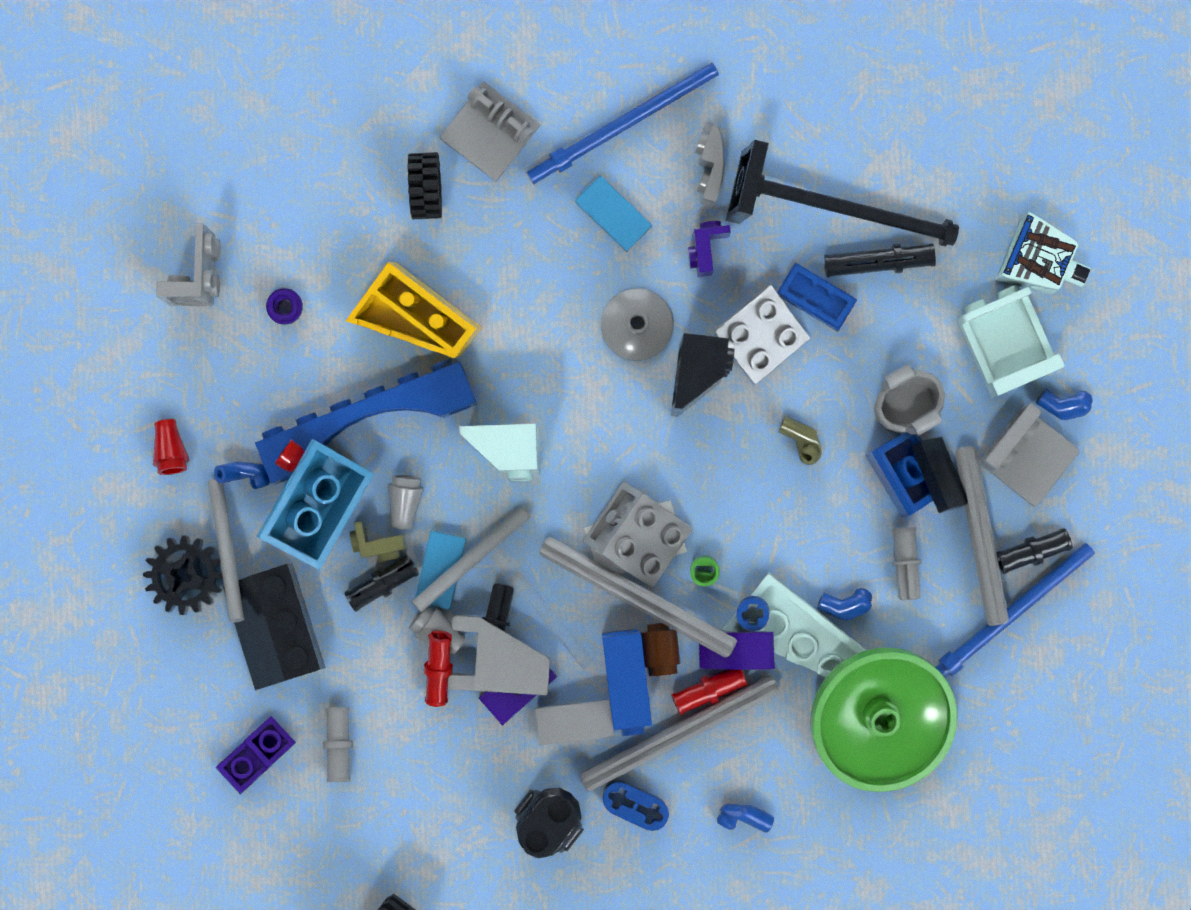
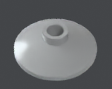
(634, 343)

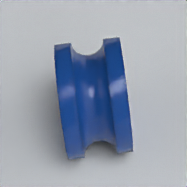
(762, 619)

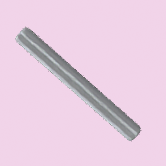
(982, 536)

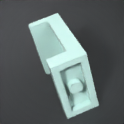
(1008, 341)

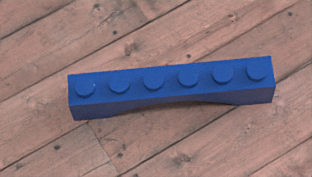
(437, 393)

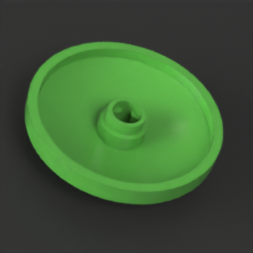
(883, 719)

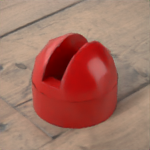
(290, 456)

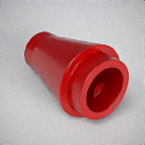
(169, 451)

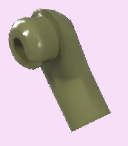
(805, 438)

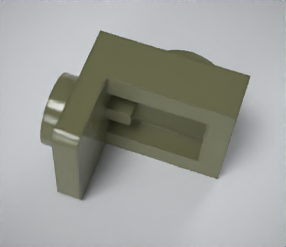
(384, 549)

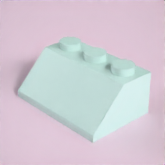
(507, 447)

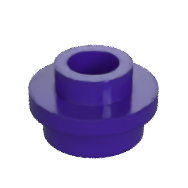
(274, 301)

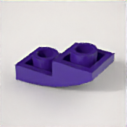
(752, 652)
(255, 755)

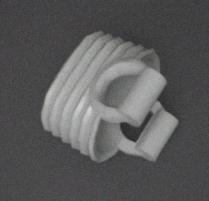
(910, 401)

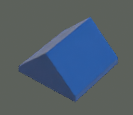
(901, 474)

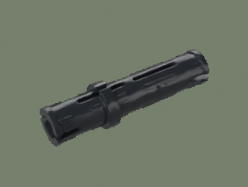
(922, 256)

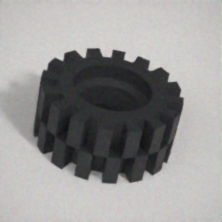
(424, 185)

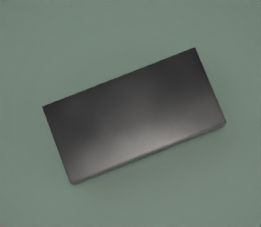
(940, 474)

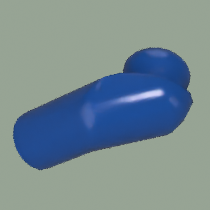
(242, 470)
(746, 813)

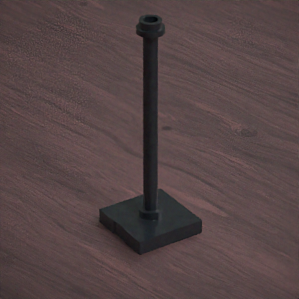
(751, 184)

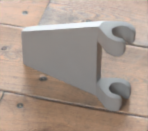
(501, 661)

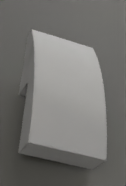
(711, 152)
(574, 722)

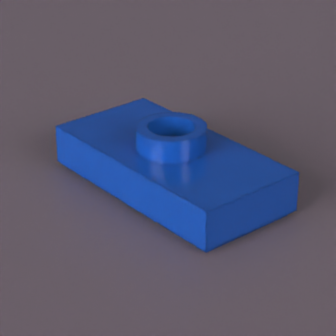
(816, 297)

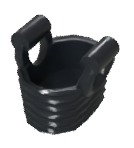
(548, 822)

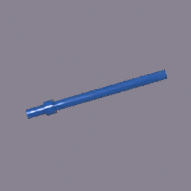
(563, 158)
(952, 663)

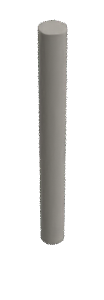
(226, 551)
(470, 559)

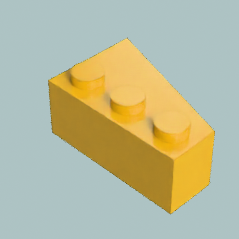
(414, 312)

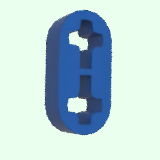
(630, 813)

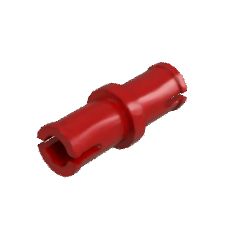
(438, 668)
(708, 690)

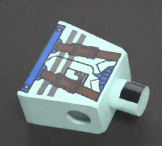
(1041, 258)

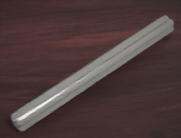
(638, 597)
(679, 733)

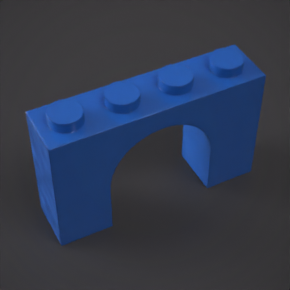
(627, 681)

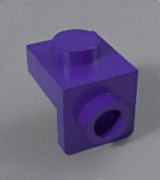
(700, 254)

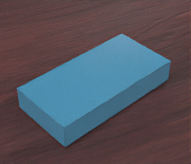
(613, 213)
(440, 555)

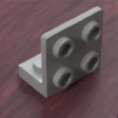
(201, 292)
(1029, 455)
(637, 534)

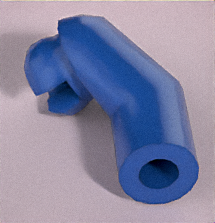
(1066, 408)
(848, 608)

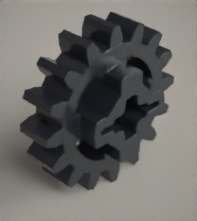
(178, 590)

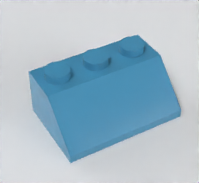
(315, 504)

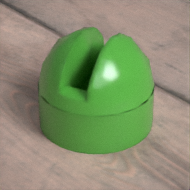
(704, 577)

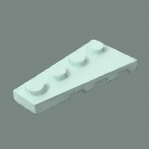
(798, 629)

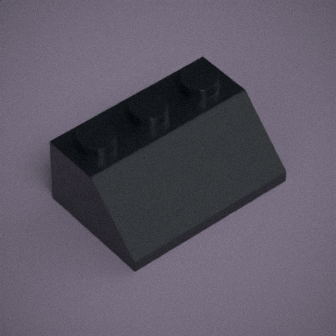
(699, 369)
(276, 628)

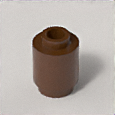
(660, 650)

